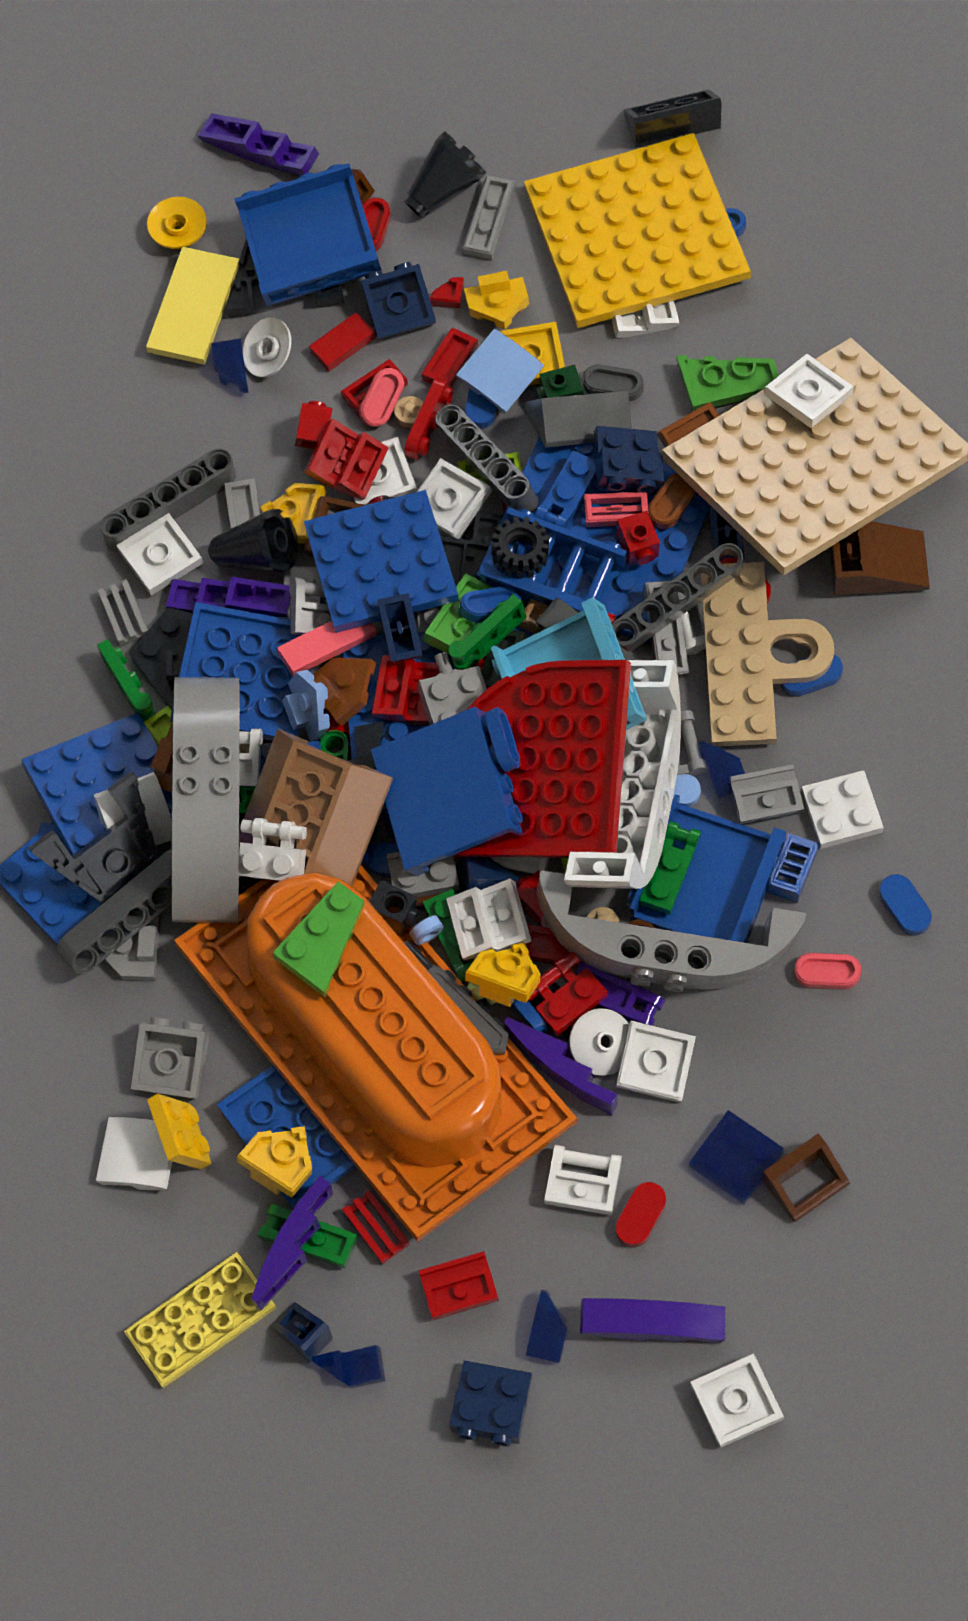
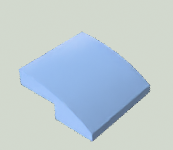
(499, 370)

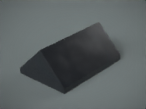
(674, 118)

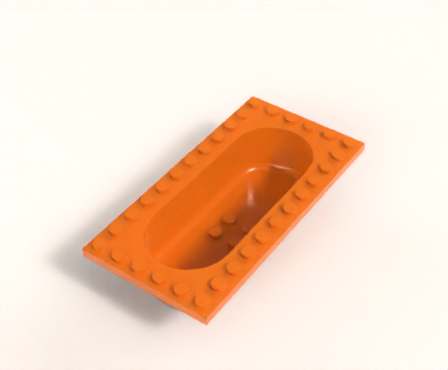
(382, 1055)

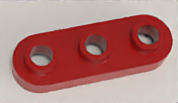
(418, 438)

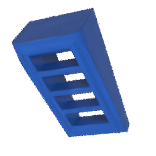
(785, 889)

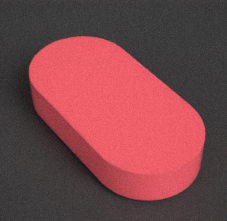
(381, 397)
(827, 971)

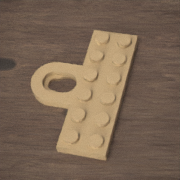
(741, 659)

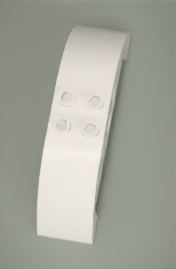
(646, 789)

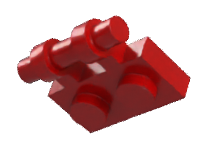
(573, 999)

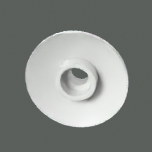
(267, 347)
(586, 1040)

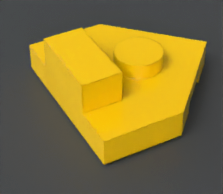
(497, 298)
(299, 505)
(504, 974)
(278, 1160)

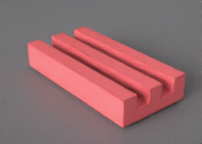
(609, 515)

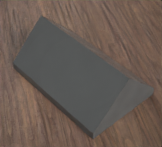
(574, 418)

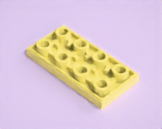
(193, 305)
(198, 1320)

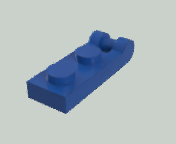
(568, 490)

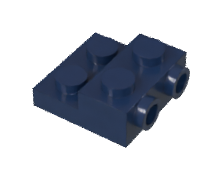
(397, 300)
(627, 459)
(490, 1403)

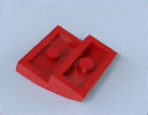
(346, 460)
(397, 692)

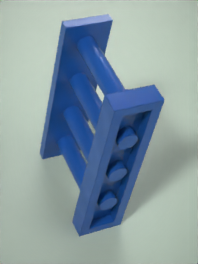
(532, 588)

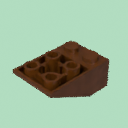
(880, 560)

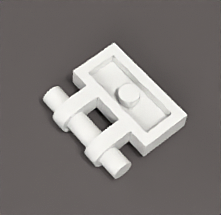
(270, 861)

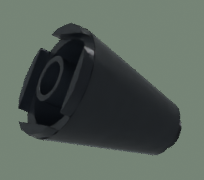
(257, 544)

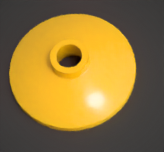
(176, 213)

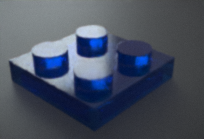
(736, 1157)

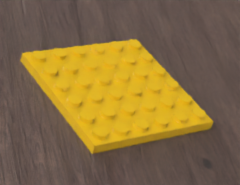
(636, 230)

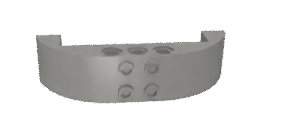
(205, 800)
(720, 960)

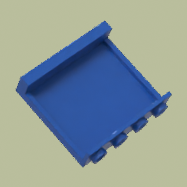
(307, 234)
(446, 790)
(723, 880)

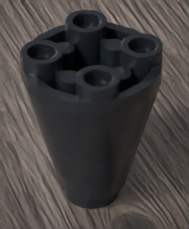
(443, 176)

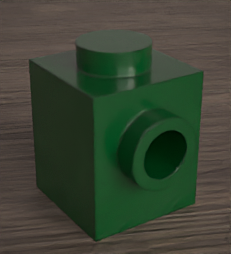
(560, 383)

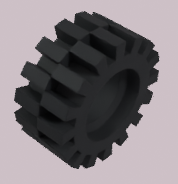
(520, 532)

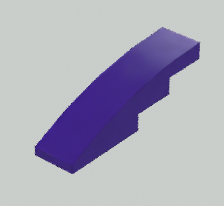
(260, 146)
(237, 594)
(551, 1058)
(286, 1254)
(652, 1320)

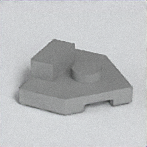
(138, 955)

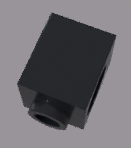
(391, 896)

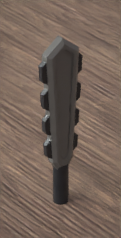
(476, 1011)

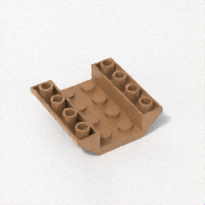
(326, 796)

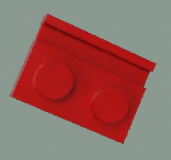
(458, 1285)

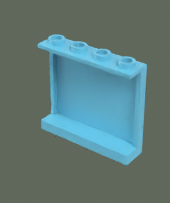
(579, 637)

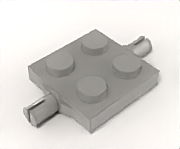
(450, 690)

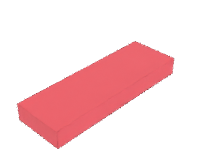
(321, 646)

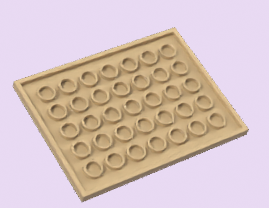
(810, 487)

